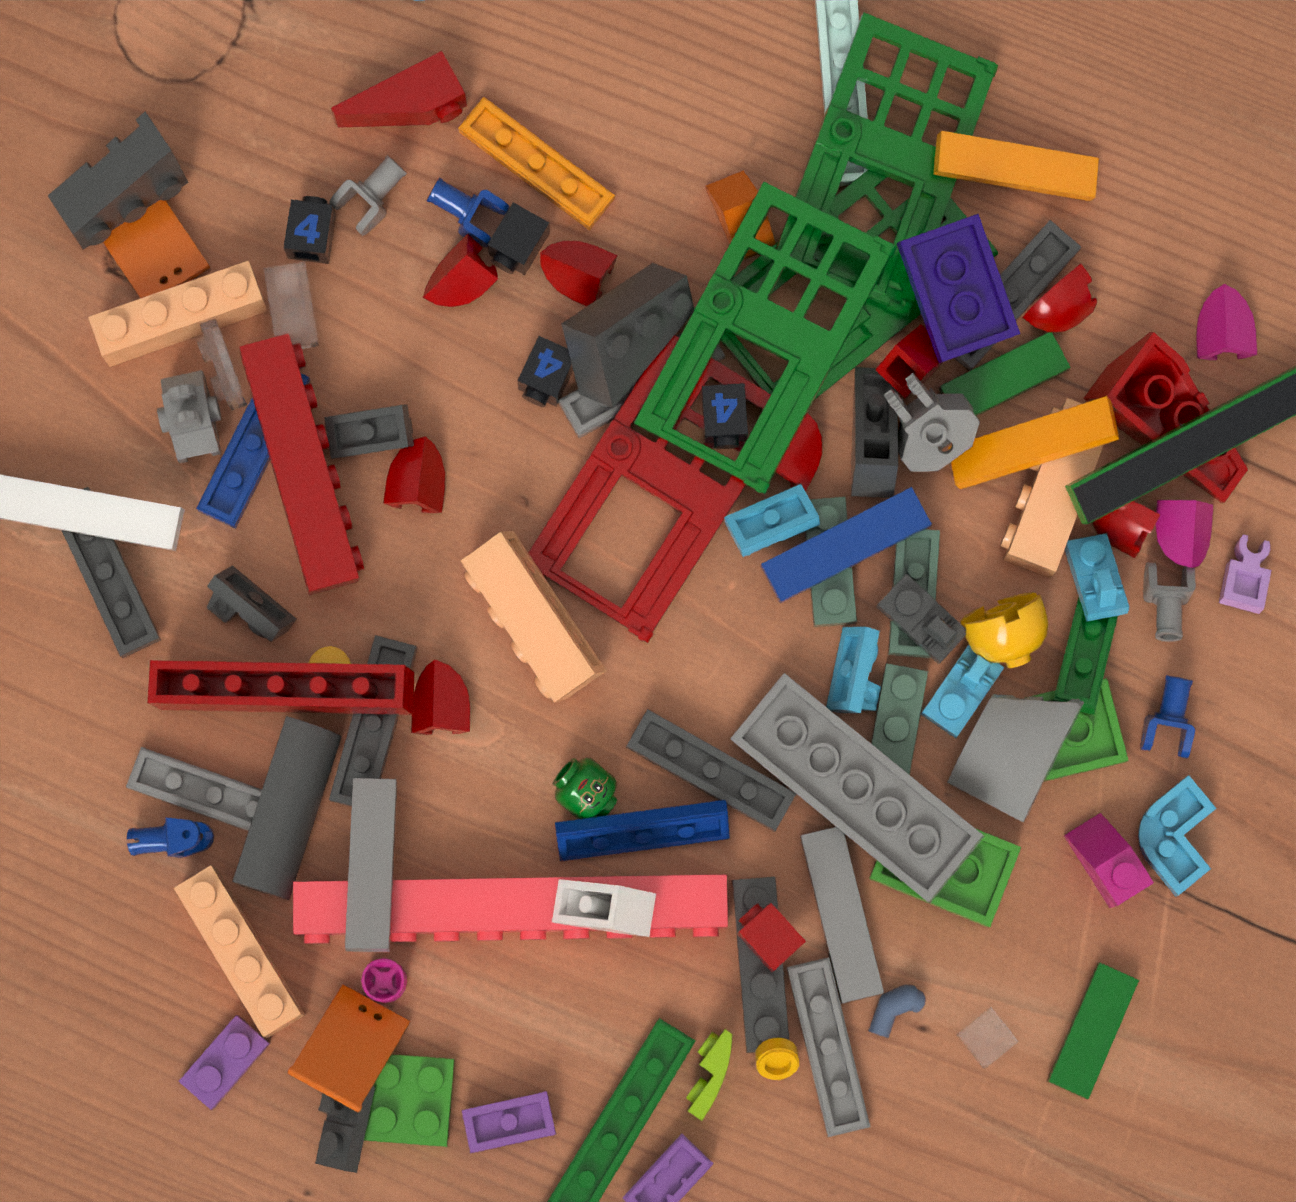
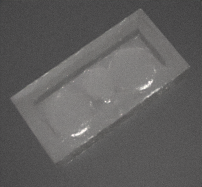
(291, 303)
(214, 348)

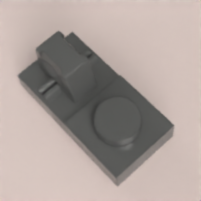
(369, 431)
(237, 594)
(922, 619)
(342, 1133)

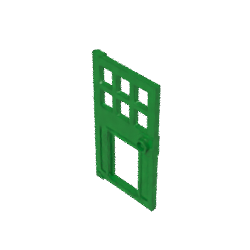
(886, 151)
(875, 322)
(770, 326)

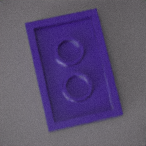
(958, 288)

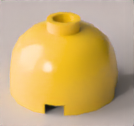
(1008, 630)

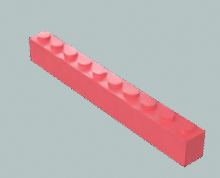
(508, 905)

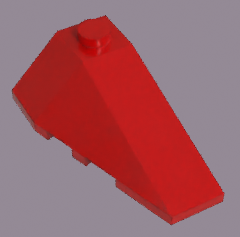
(1155, 395)

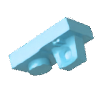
(772, 520)
(1096, 577)
(850, 686)
(961, 692)

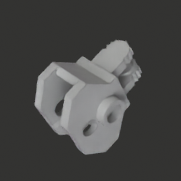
(190, 415)
(931, 425)

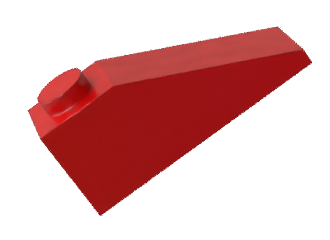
(408, 98)

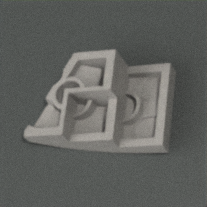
(1013, 751)

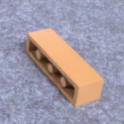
(177, 313)
(1047, 511)
(532, 616)
(239, 951)

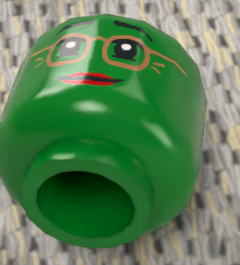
(585, 788)

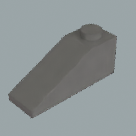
(873, 437)

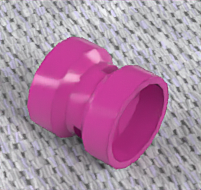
(378, 980)

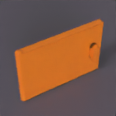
(155, 250)
(349, 1048)

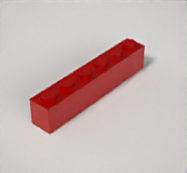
(300, 465)
(281, 687)

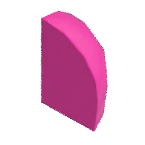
(1225, 326)
(1184, 530)

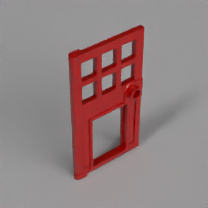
(662, 475)

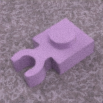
(1244, 580)

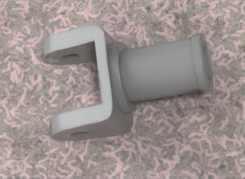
(372, 190)
(1168, 601)

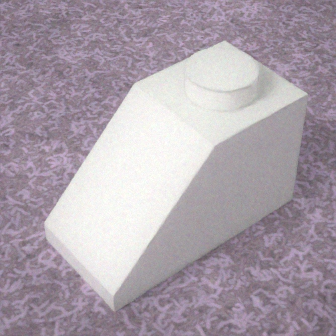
(604, 907)

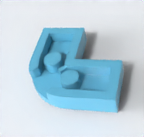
(1163, 833)

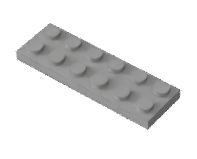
(857, 788)

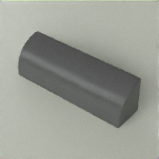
(287, 808)

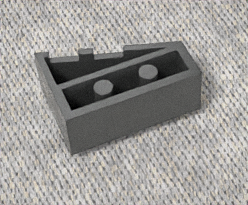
(119, 185)
(626, 331)

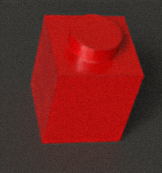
(909, 356)
(769, 935)

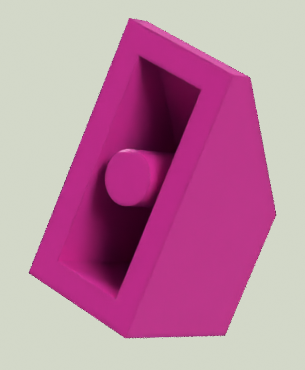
(1108, 860)

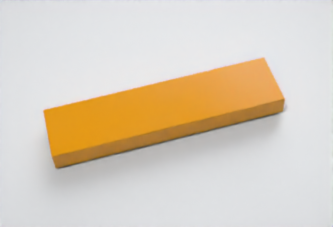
(536, 163)
(1016, 166)
(1036, 442)

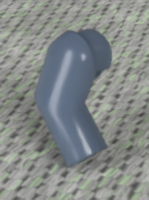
(894, 1003)

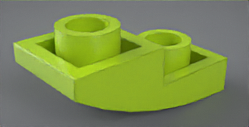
(716, 1058)

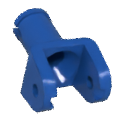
(464, 207)
(1171, 714)
(176, 837)

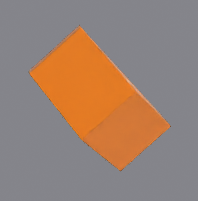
(731, 201)

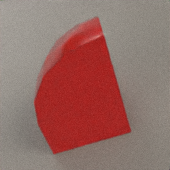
(577, 269)
(460, 276)
(1064, 303)
(803, 455)
(416, 477)
(1127, 527)
(440, 701)

